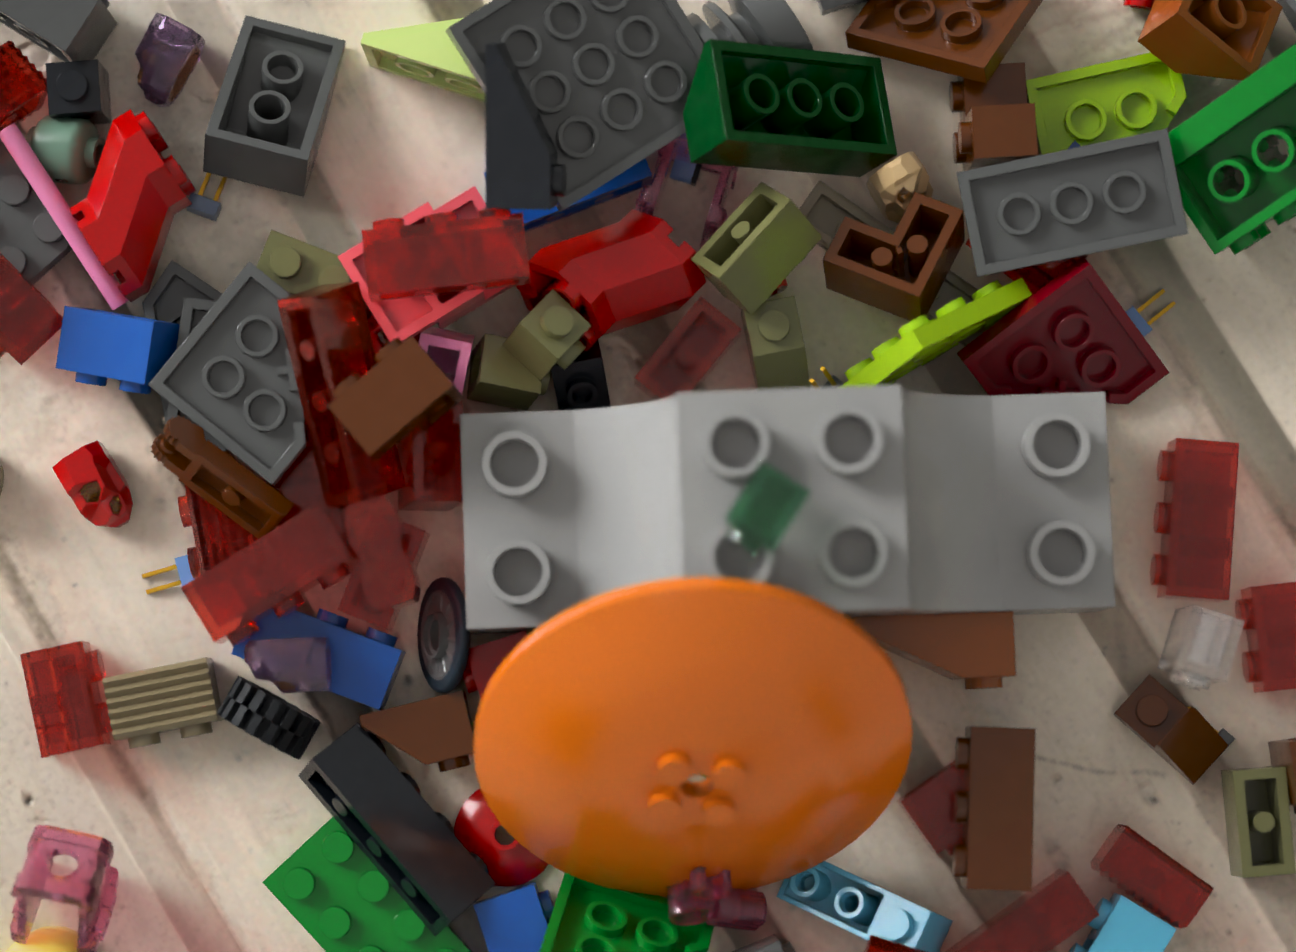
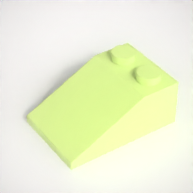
(423, 55)

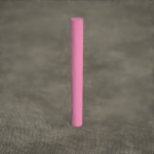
(60, 213)

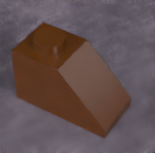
(428, 729)

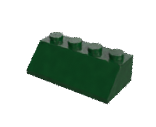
(788, 110)

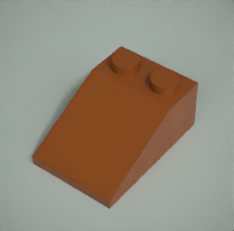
(951, 644)

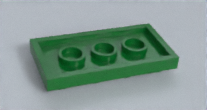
(349, 901)

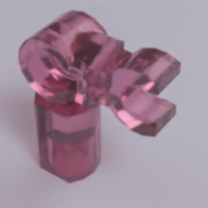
(715, 902)

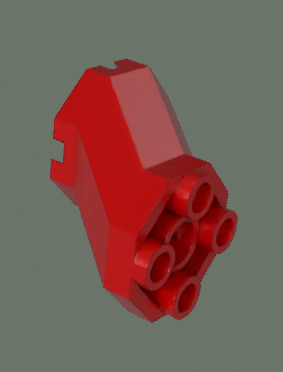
(132, 202)
(616, 274)

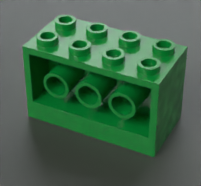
(1241, 134)

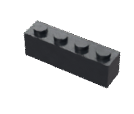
(397, 828)

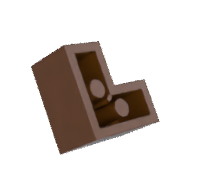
(994, 118)
(901, 269)
(394, 397)

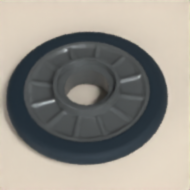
(443, 635)

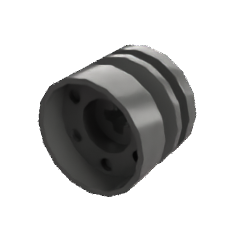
(752, 22)

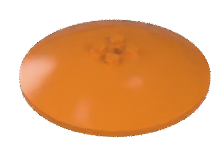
(680, 678)

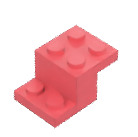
(414, 315)

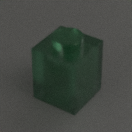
(764, 509)

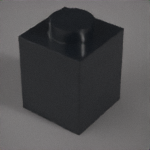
(79, 90)

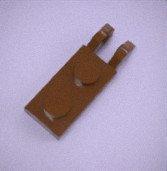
(219, 477)

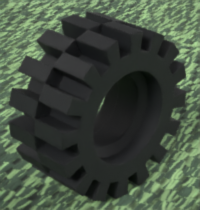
(268, 717)

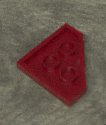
(1066, 341)

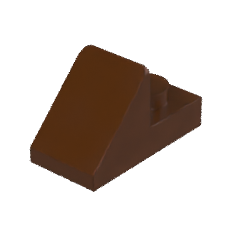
(1171, 729)

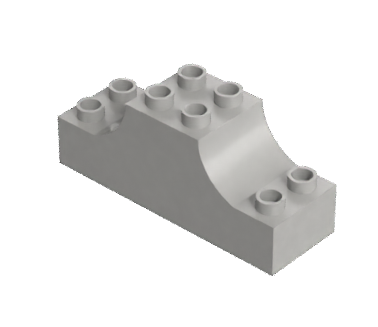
(906, 510)

